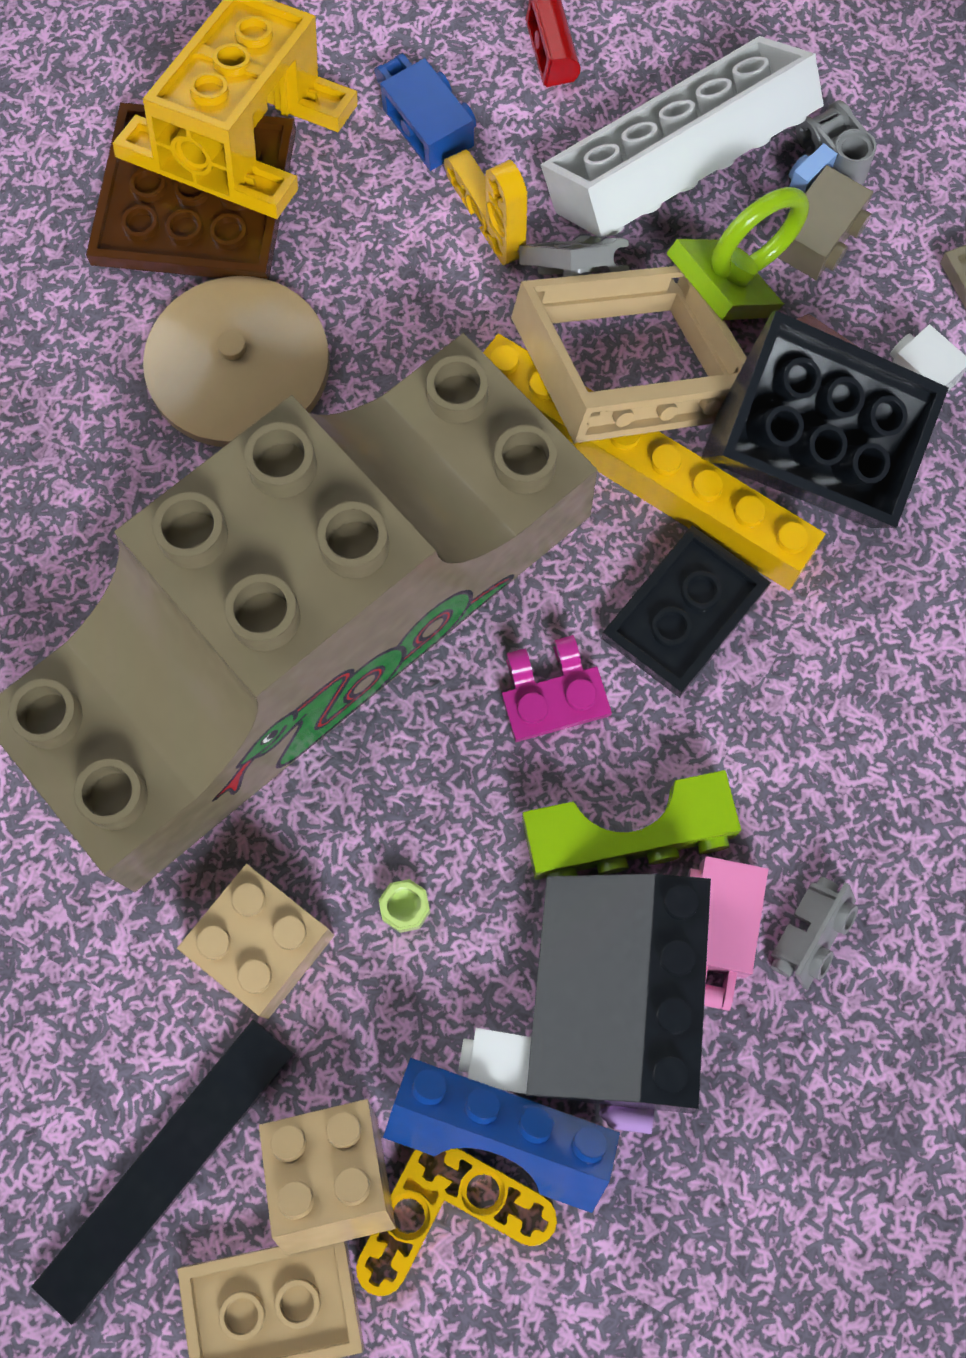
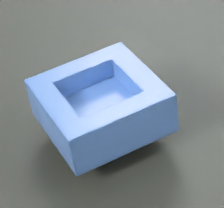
(809, 167)

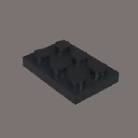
(685, 611)

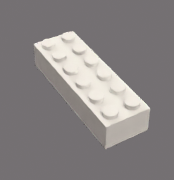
(683, 135)

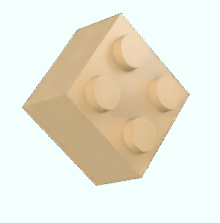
(256, 942)
(325, 1177)

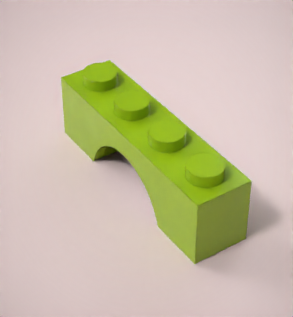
(696, 814)

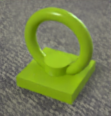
(730, 276)

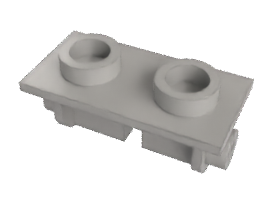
(810, 951)

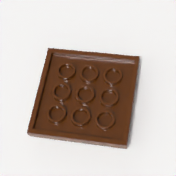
(178, 229)

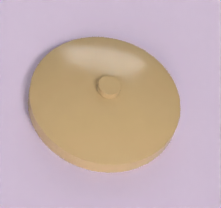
(233, 356)

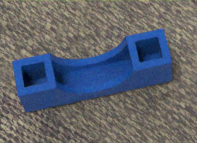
(559, 1151)

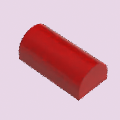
(552, 42)

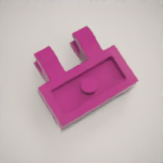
(556, 702)

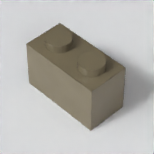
(834, 214)

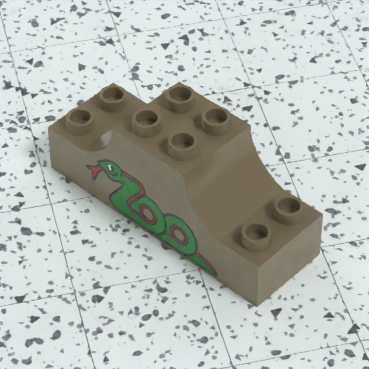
(284, 599)

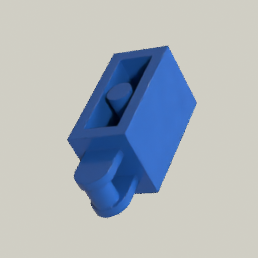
(425, 109)

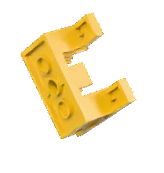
(217, 93)

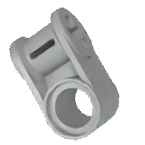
(844, 136)

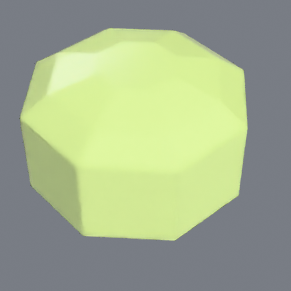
(404, 906)

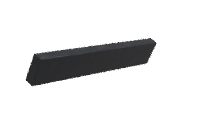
(162, 1172)

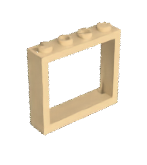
(634, 408)

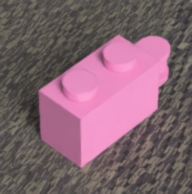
(733, 924)

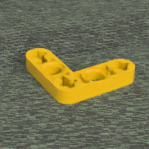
(495, 198)
(431, 1197)

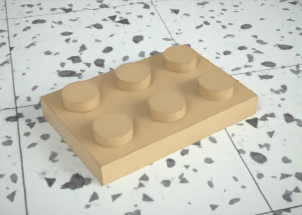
(272, 1305)

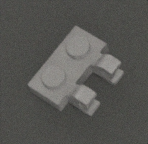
(573, 257)

